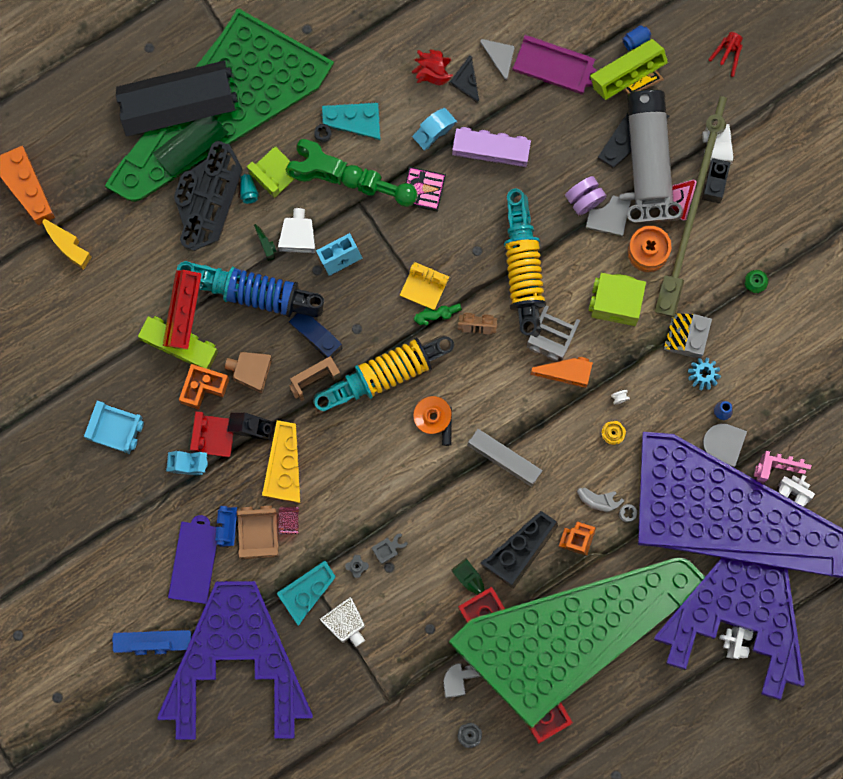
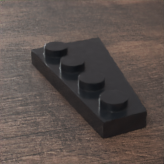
(618, 145)

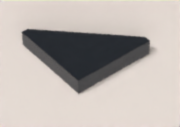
(465, 80)

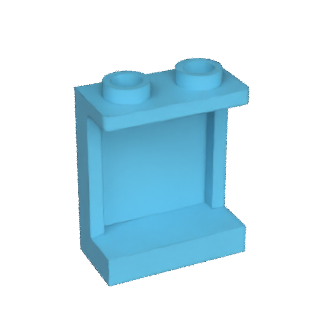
(114, 427)

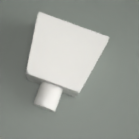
(297, 234)

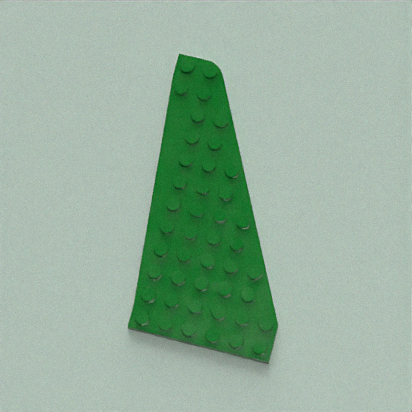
(267, 77)
(558, 642)

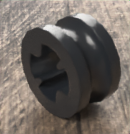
(317, 134)

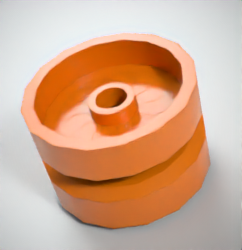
(652, 238)

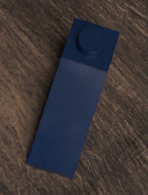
(316, 335)

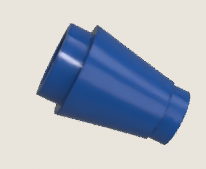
(722, 414)

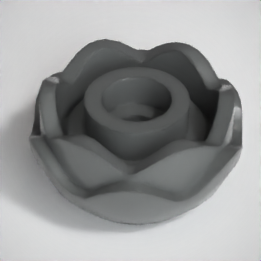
(474, 730)

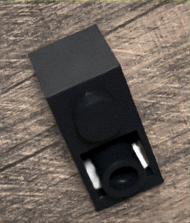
(716, 180)
(250, 426)

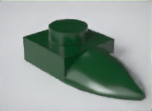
(268, 247)
(469, 576)

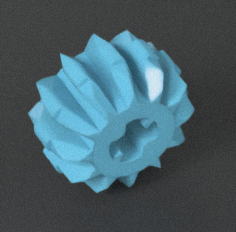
(698, 368)

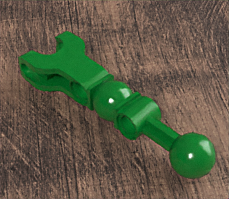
(336, 171)

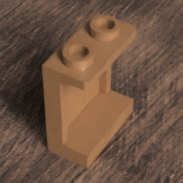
(312, 374)
(258, 533)

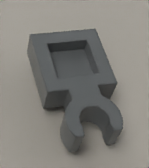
(386, 550)

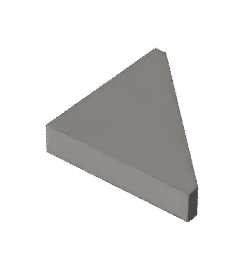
(500, 54)

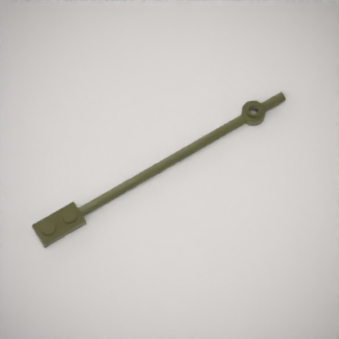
(673, 285)

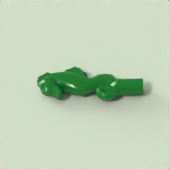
(429, 314)

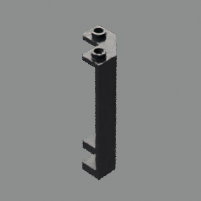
(176, 98)

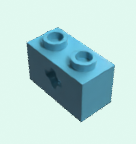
(339, 254)

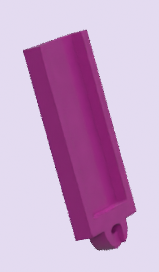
(554, 65)

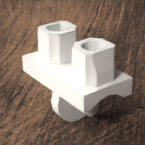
(796, 487)
(733, 642)

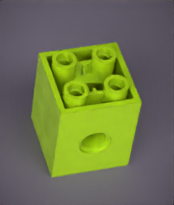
(617, 298)

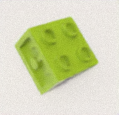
(271, 172)

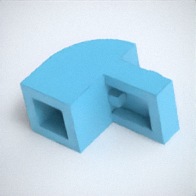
(434, 126)
(187, 463)

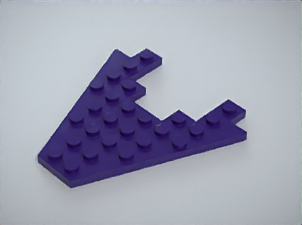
(748, 598)

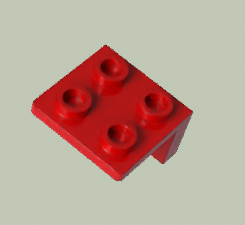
(211, 435)

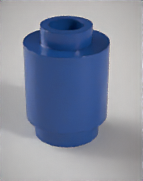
(636, 37)

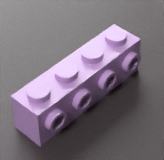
(491, 147)

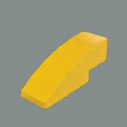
(67, 244)

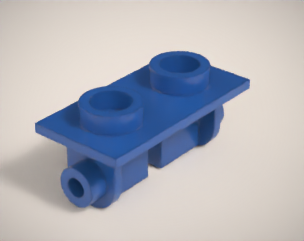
(226, 534)

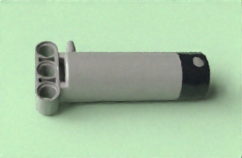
(650, 157)

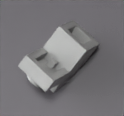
(454, 680)

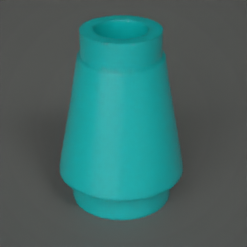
(248, 190)

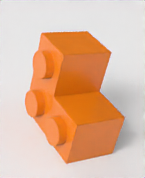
(200, 381)

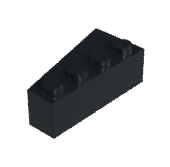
(520, 550)

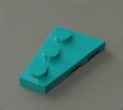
(354, 118)
(306, 590)

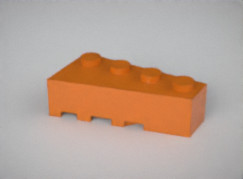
(22, 181)

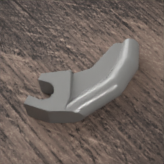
(599, 502)

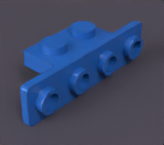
(151, 641)

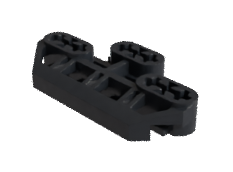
(204, 193)

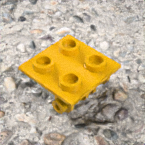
(424, 286)

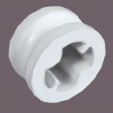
(620, 397)

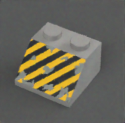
(688, 335)

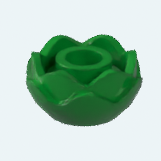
(750, 282)

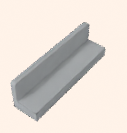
(504, 457)

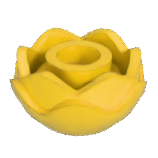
(619, 430)

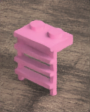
(766, 462)

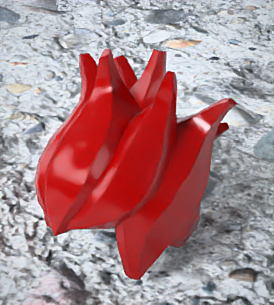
(432, 68)

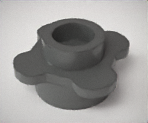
(357, 561)

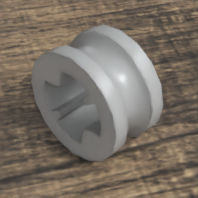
(622, 511)

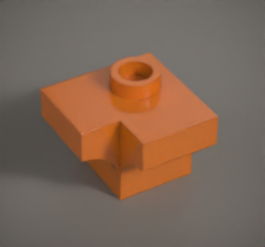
(578, 538)

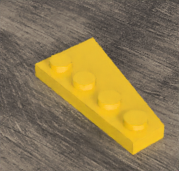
(283, 469)

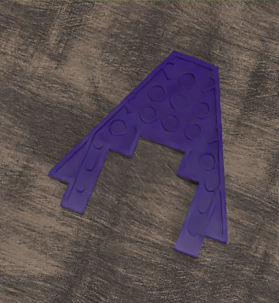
(235, 628)

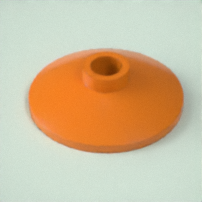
(430, 406)

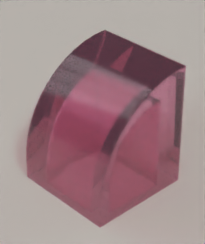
(289, 520)

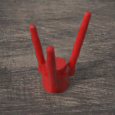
(731, 43)

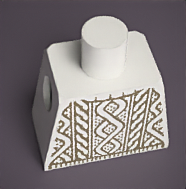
(345, 622)

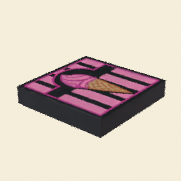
(428, 186)

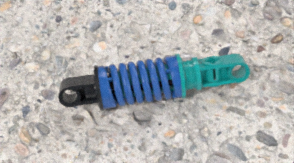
(259, 293)

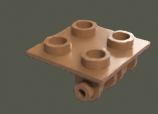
(468, 320)

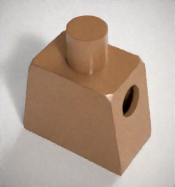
(250, 369)

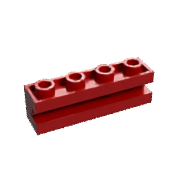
(182, 309)

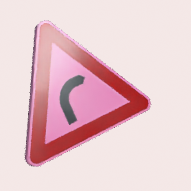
(683, 195)

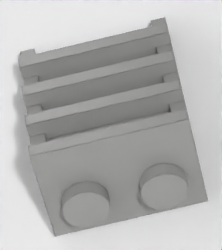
(548, 347)

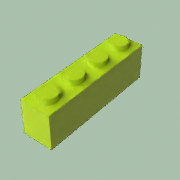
(628, 69)
(198, 353)

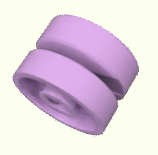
(585, 195)

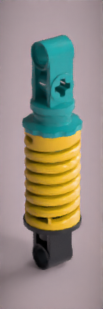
(524, 265)
(385, 370)

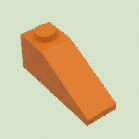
(568, 371)

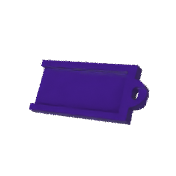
(194, 561)

